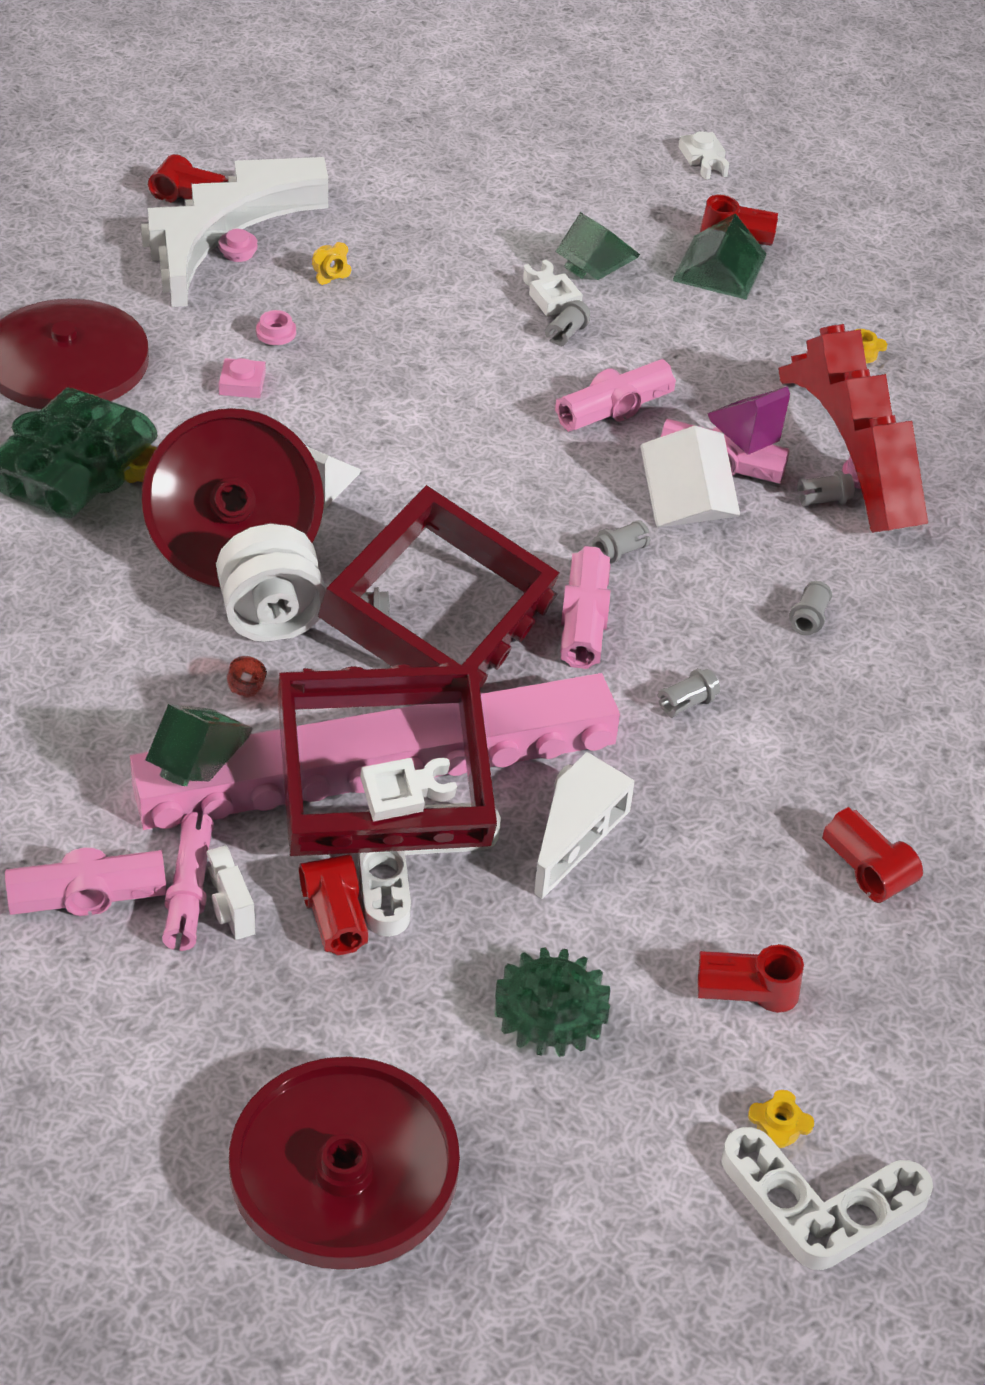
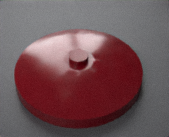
(70, 346)
(222, 478)
(344, 1162)

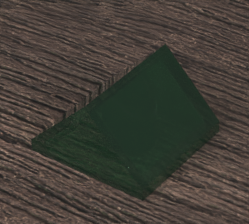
(723, 259)

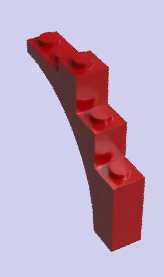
(861, 408)

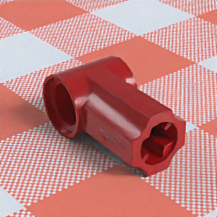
(176, 177)
(760, 223)
(877, 863)
(334, 897)
(752, 977)

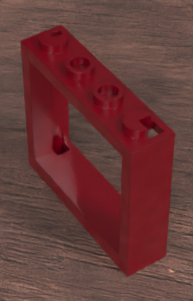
(398, 645)
(387, 687)

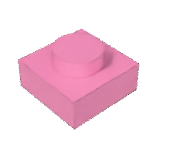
(242, 378)

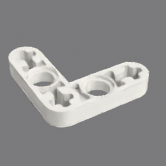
(398, 885)
(811, 1213)

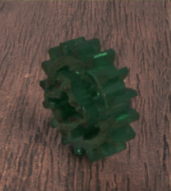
(575, 1013)

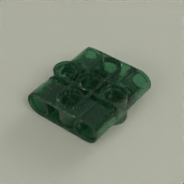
(71, 451)

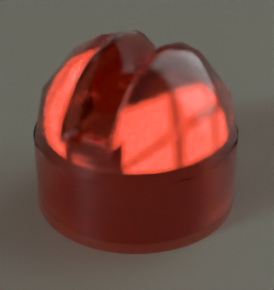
(250, 666)

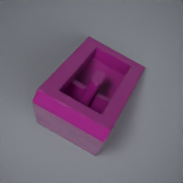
(754, 420)

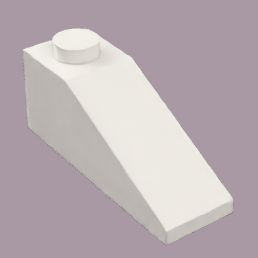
(584, 809)

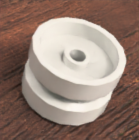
(270, 582)

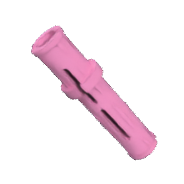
(186, 895)

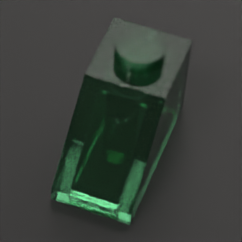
(593, 249)
(195, 743)

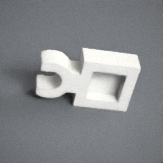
(704, 150)
(550, 290)
(400, 790)
(233, 899)

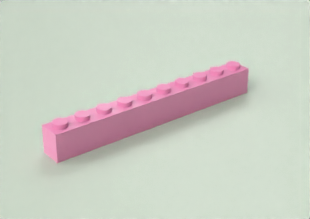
(518, 727)

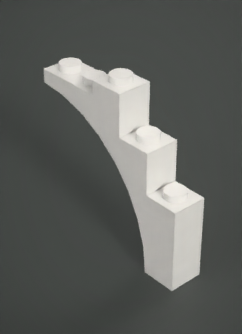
(258, 191)

